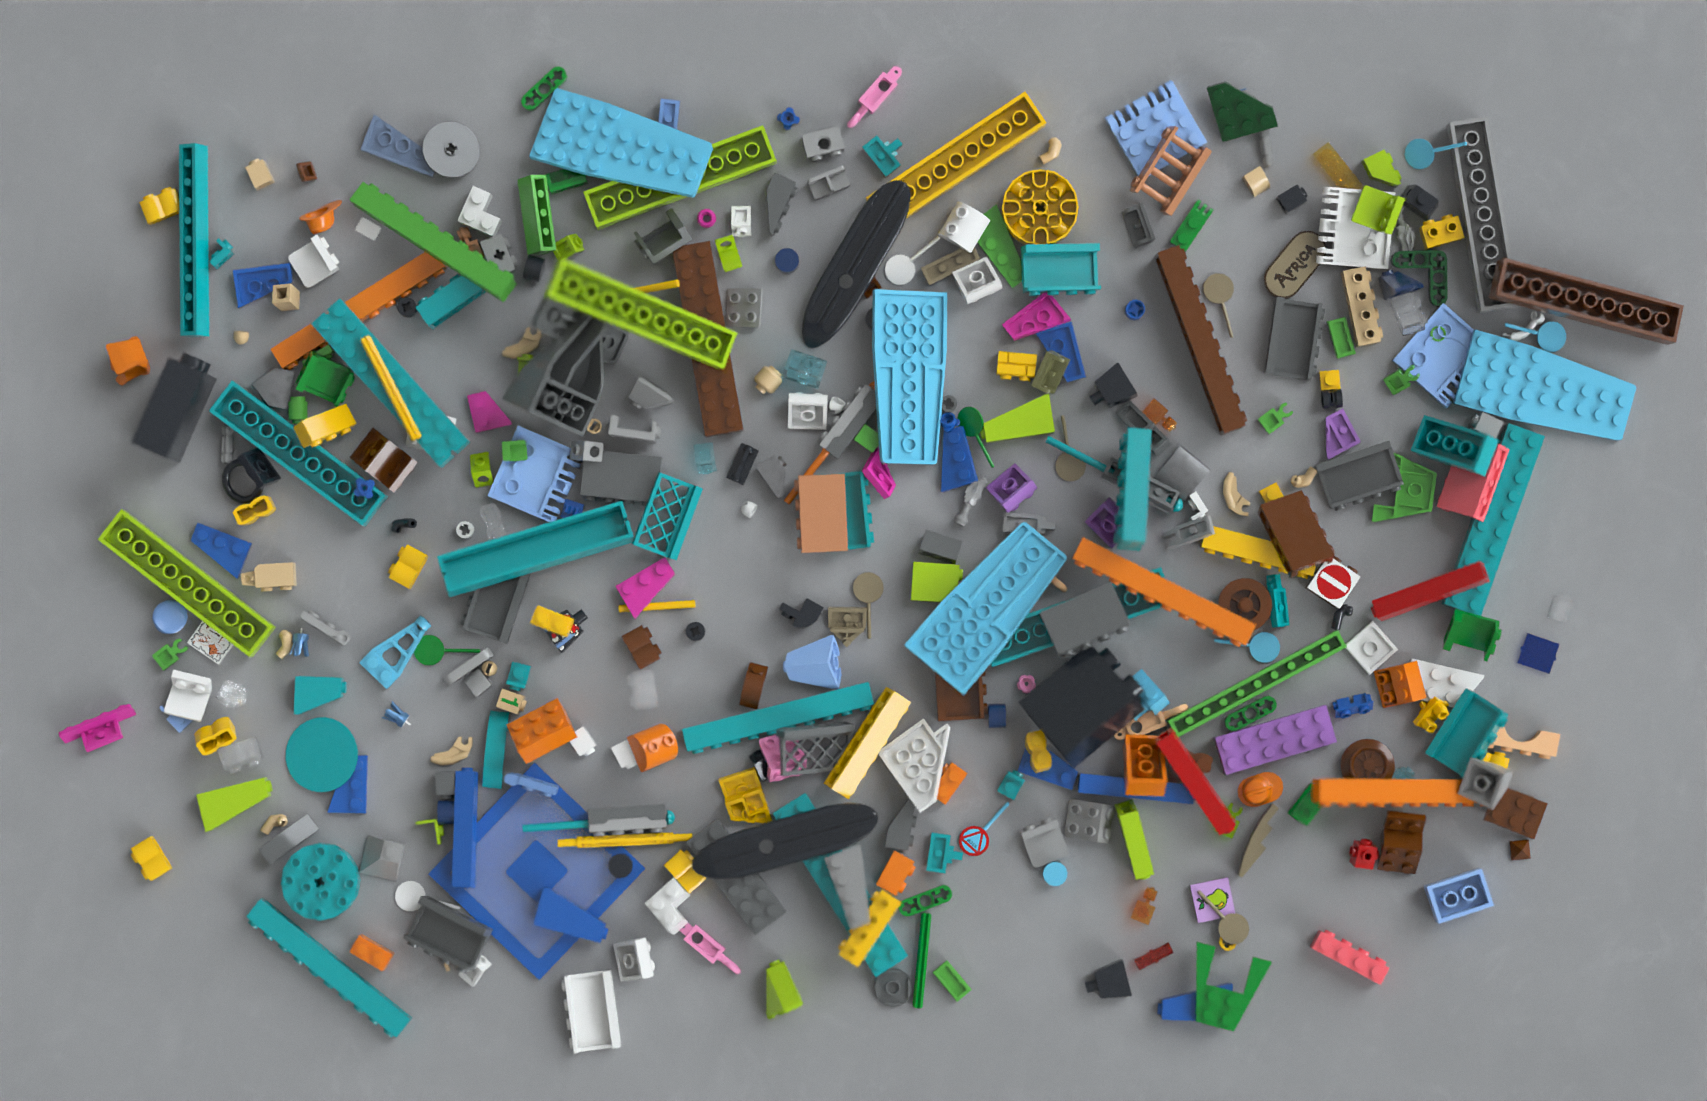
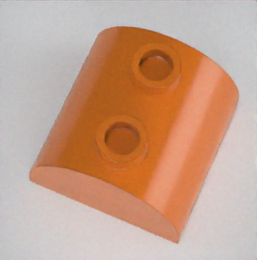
(653, 746)

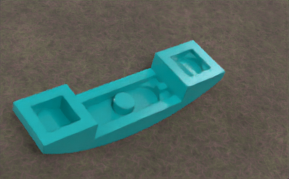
(495, 749)

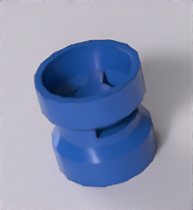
(1137, 308)

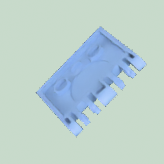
(1143, 133)
(1439, 360)
(531, 482)

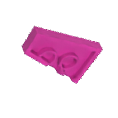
(1036, 317)
(645, 585)

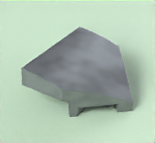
(275, 387)

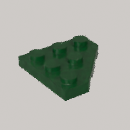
(1239, 112)

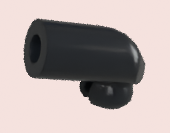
(406, 523)
(1339, 614)

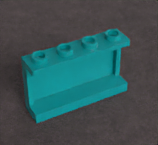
(1060, 268)
(856, 511)
(1467, 732)

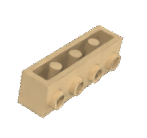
(1361, 307)

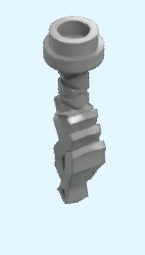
(1405, 234)
(973, 494)

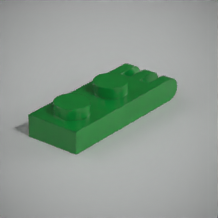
(1191, 226)

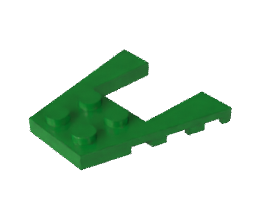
(1218, 1005)

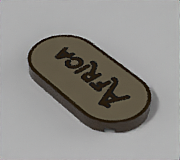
(1293, 265)

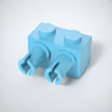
(1153, 698)

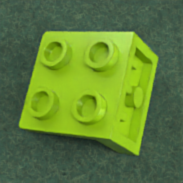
(1377, 210)

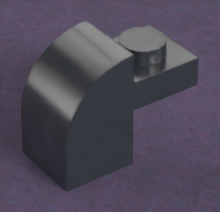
(806, 616)

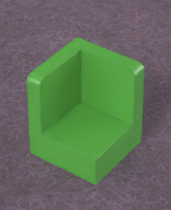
(867, 438)
(514, 450)

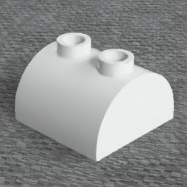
(964, 226)
(977, 280)
(807, 411)
(634, 959)

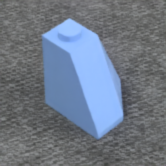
(815, 664)

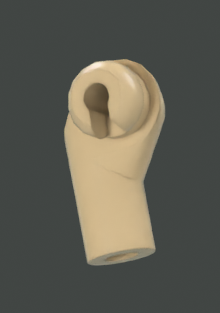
(1053, 152)
(1304, 480)
(286, 640)
(274, 821)

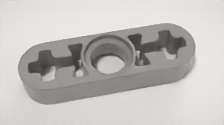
(468, 666)

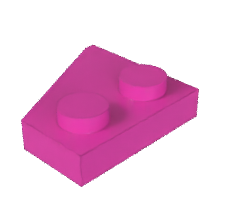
(486, 413)
(879, 475)

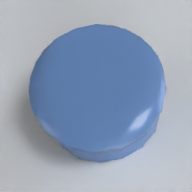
(169, 616)

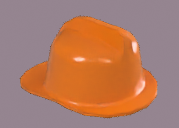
(322, 218)
(1260, 789)

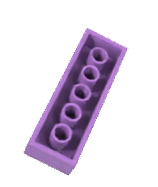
(1275, 739)

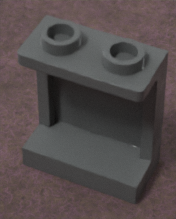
(663, 239)

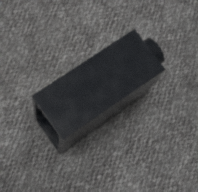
(175, 407)
(1083, 704)

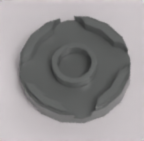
(893, 987)

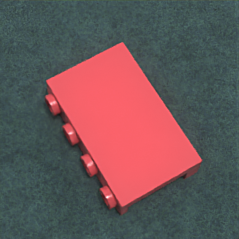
(1469, 492)

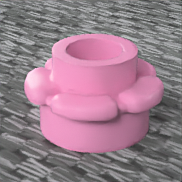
(1031, 684)

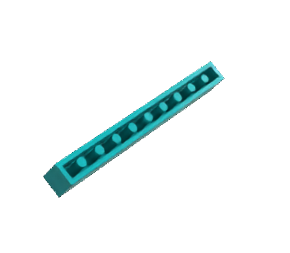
(194, 240)
(777, 717)
(328, 967)

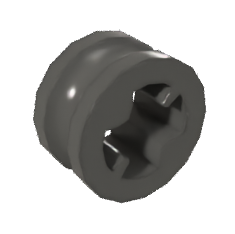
(953, 400)

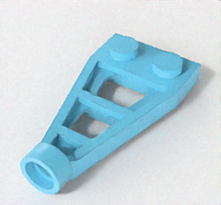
(380, 668)

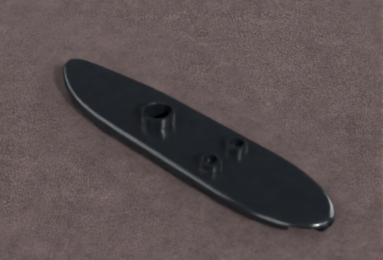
(859, 257)
(793, 841)

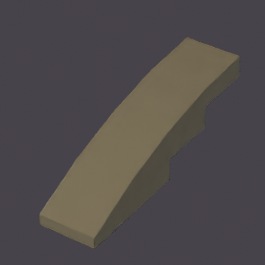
(1254, 847)

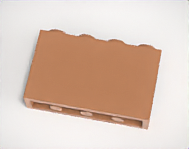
(821, 513)

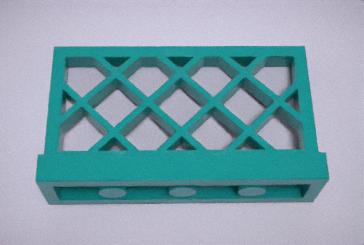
(682, 521)

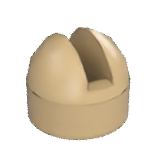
(241, 337)
(597, 428)
(493, 669)

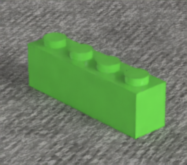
(536, 214)

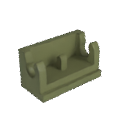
(1050, 372)

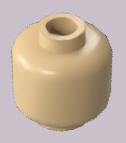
(768, 379)

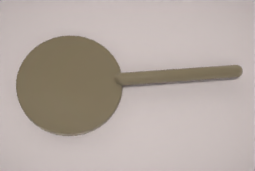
(1219, 289)
(1067, 466)
(868, 589)
(1232, 927)

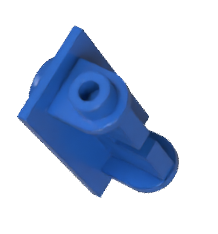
(1361, 705)

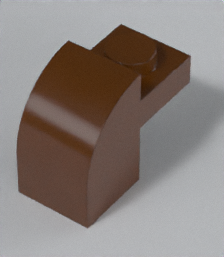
(753, 685)

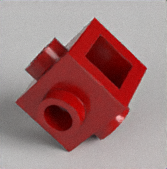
(1363, 854)

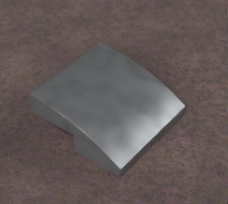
(1182, 472)

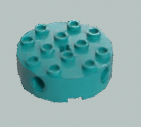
(303, 890)

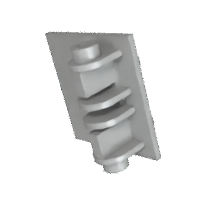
(744, 307)

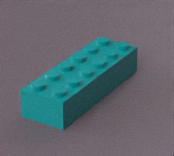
(1133, 489)

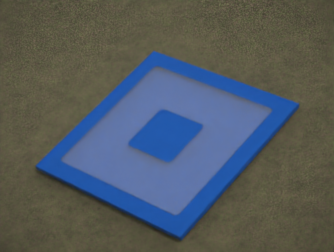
(518, 864)

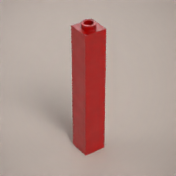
(1430, 591)
(1196, 782)

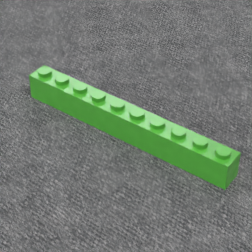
(434, 242)
(1257, 683)

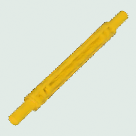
(624, 840)

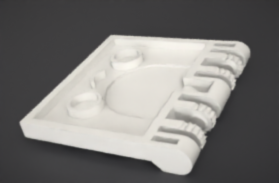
(1351, 242)

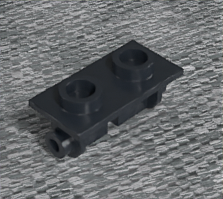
(742, 464)

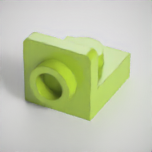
(568, 246)

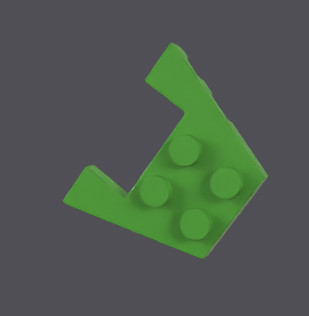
(1415, 495)

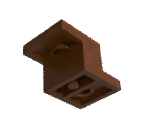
(383, 460)
(1517, 813)
(1401, 842)

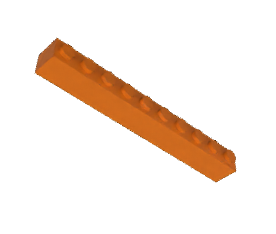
(364, 305)
(1164, 592)
(1389, 791)

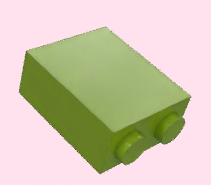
(934, 581)

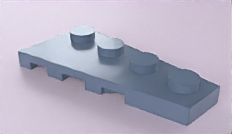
(390, 144)

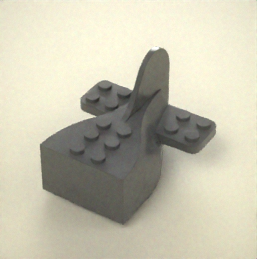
(567, 375)

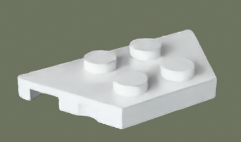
(1446, 682)

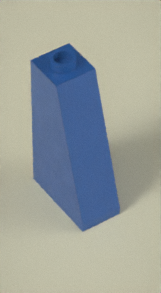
(566, 917)
(1182, 1006)

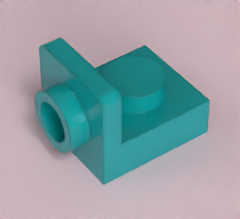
(222, 256)
(518, 676)
(1011, 784)

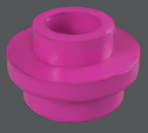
(704, 212)

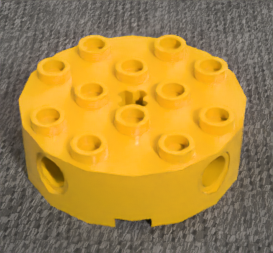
(1039, 189)

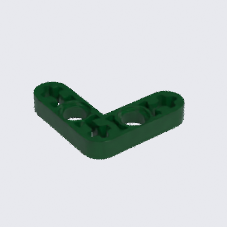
(1427, 263)

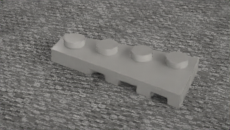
(849, 879)

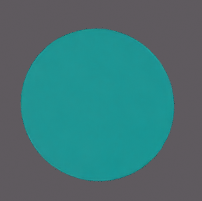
(321, 754)

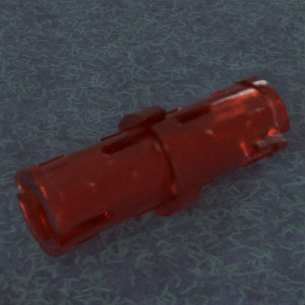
(1153, 956)

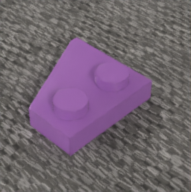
(1339, 434)

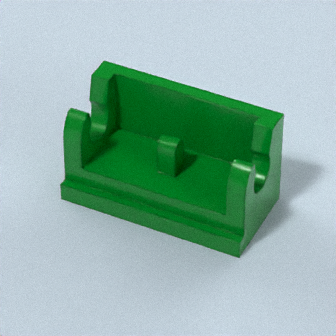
(564, 180)

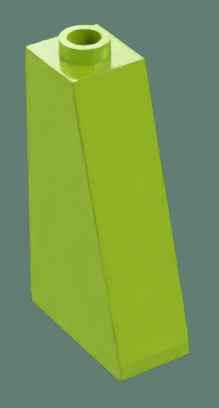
(1024, 421)
(228, 802)
(1134, 839)

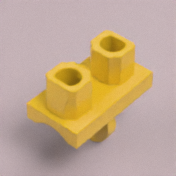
(1430, 712)

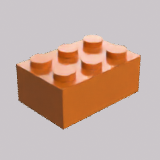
(541, 730)
(1143, 766)

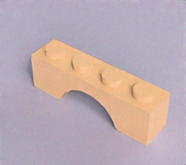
(1542, 743)

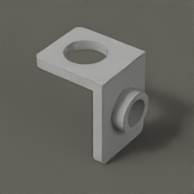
(581, 451)

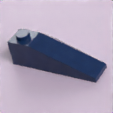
(1397, 284)

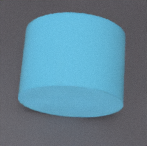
(1054, 873)

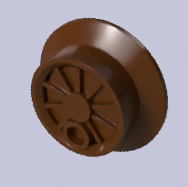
(1248, 600)
(1367, 761)

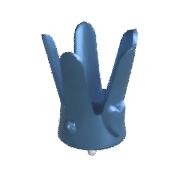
(299, 639)
(400, 718)

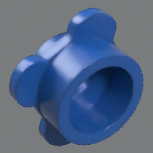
(788, 123)
(949, 421)
(369, 488)

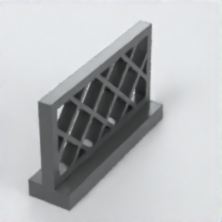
(810, 732)

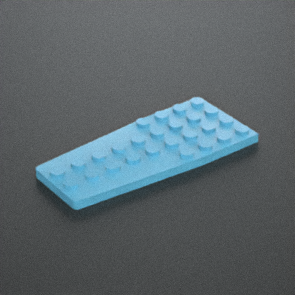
(619, 145)
(909, 373)
(1542, 388)
(987, 608)

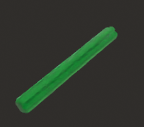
(921, 963)

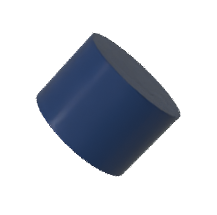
(787, 260)
(997, 715)
(445, 812)

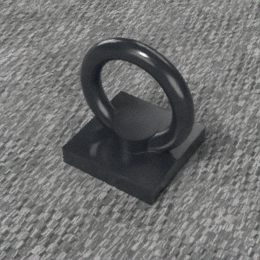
(257, 468)

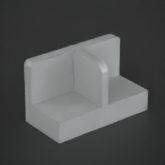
(828, 182)

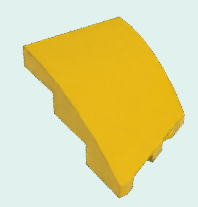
(745, 797)

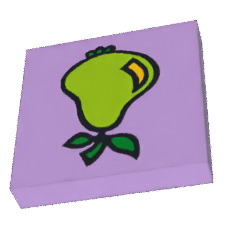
(1218, 893)

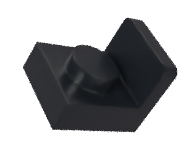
(760, 764)

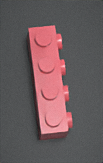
(1349, 957)

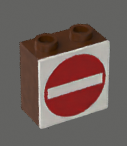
(1333, 582)

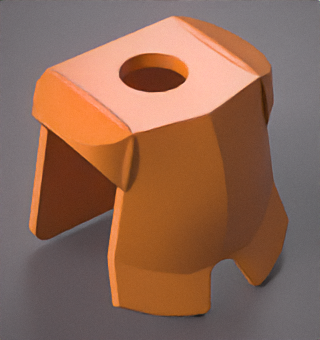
(128, 359)

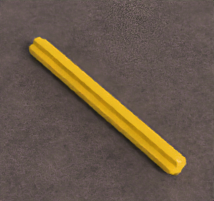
(390, 388)

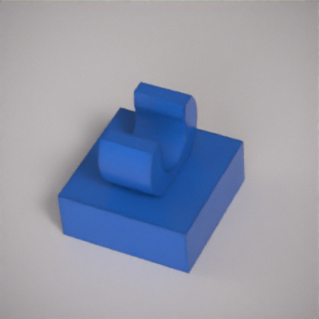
(571, 508)

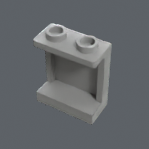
(616, 431)

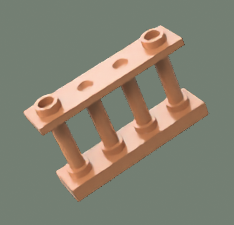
(1179, 187)

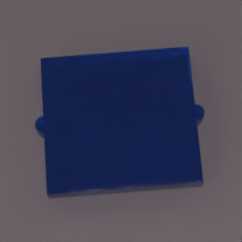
(1538, 653)

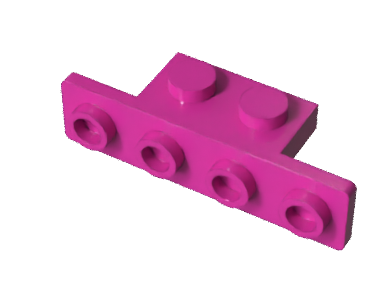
(99, 730)

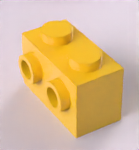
(1441, 232)

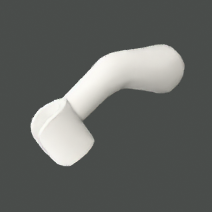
(1516, 336)

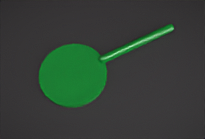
(973, 425)
(431, 650)

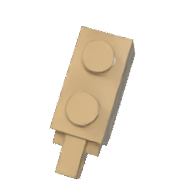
(271, 575)

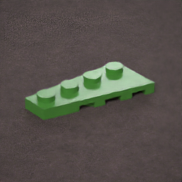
(1000, 248)

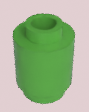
(297, 409)

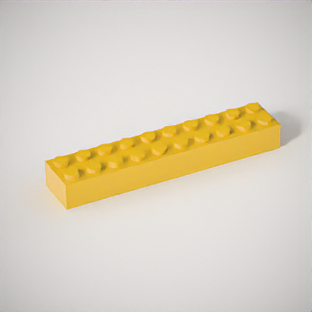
(971, 151)

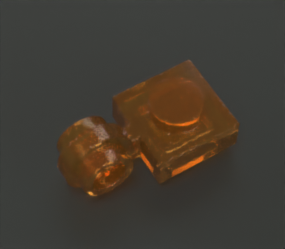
(1155, 412)
(1143, 910)

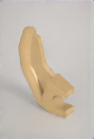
(525, 346)
(1232, 496)
(457, 753)

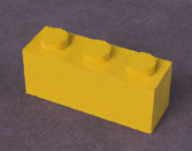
(325, 426)

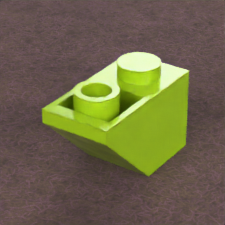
(1381, 170)

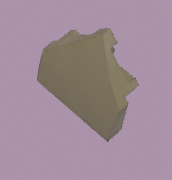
(847, 622)

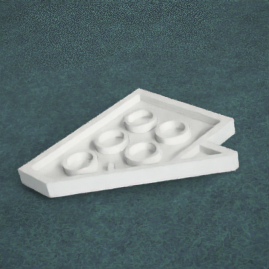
(918, 761)

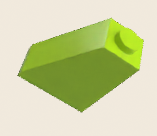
(780, 990)

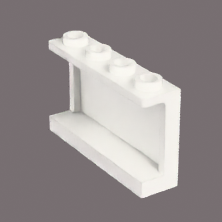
(591, 1011)

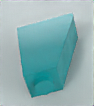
(316, 691)

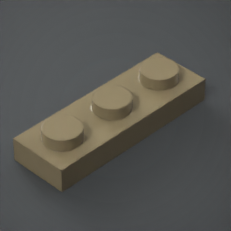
(946, 265)

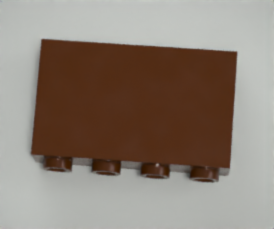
(1295, 532)
(955, 706)

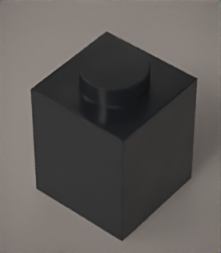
(1292, 198)

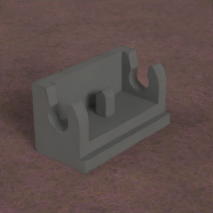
(1138, 225)
(940, 547)

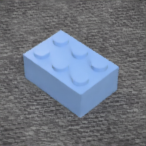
(1458, 895)

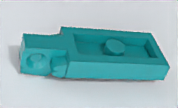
(1279, 613)

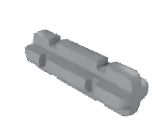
(1266, 148)
(226, 444)

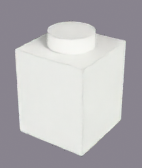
(583, 743)
(624, 755)

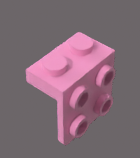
(771, 750)

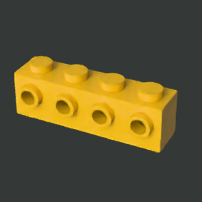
(864, 937)

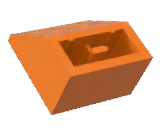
(1400, 684)

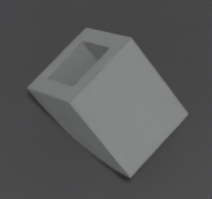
(477, 682)

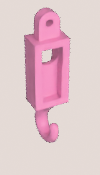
(874, 96)
(709, 947)

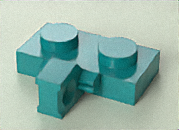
(883, 154)
(941, 853)

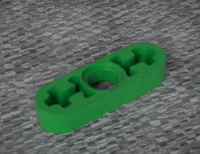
(557, 82)
(1252, 705)
(910, 900)

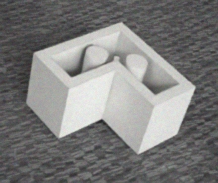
(474, 213)
(665, 905)

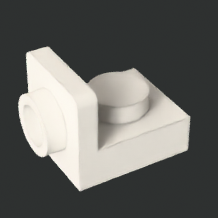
(741, 221)
(1196, 504)
(473, 977)

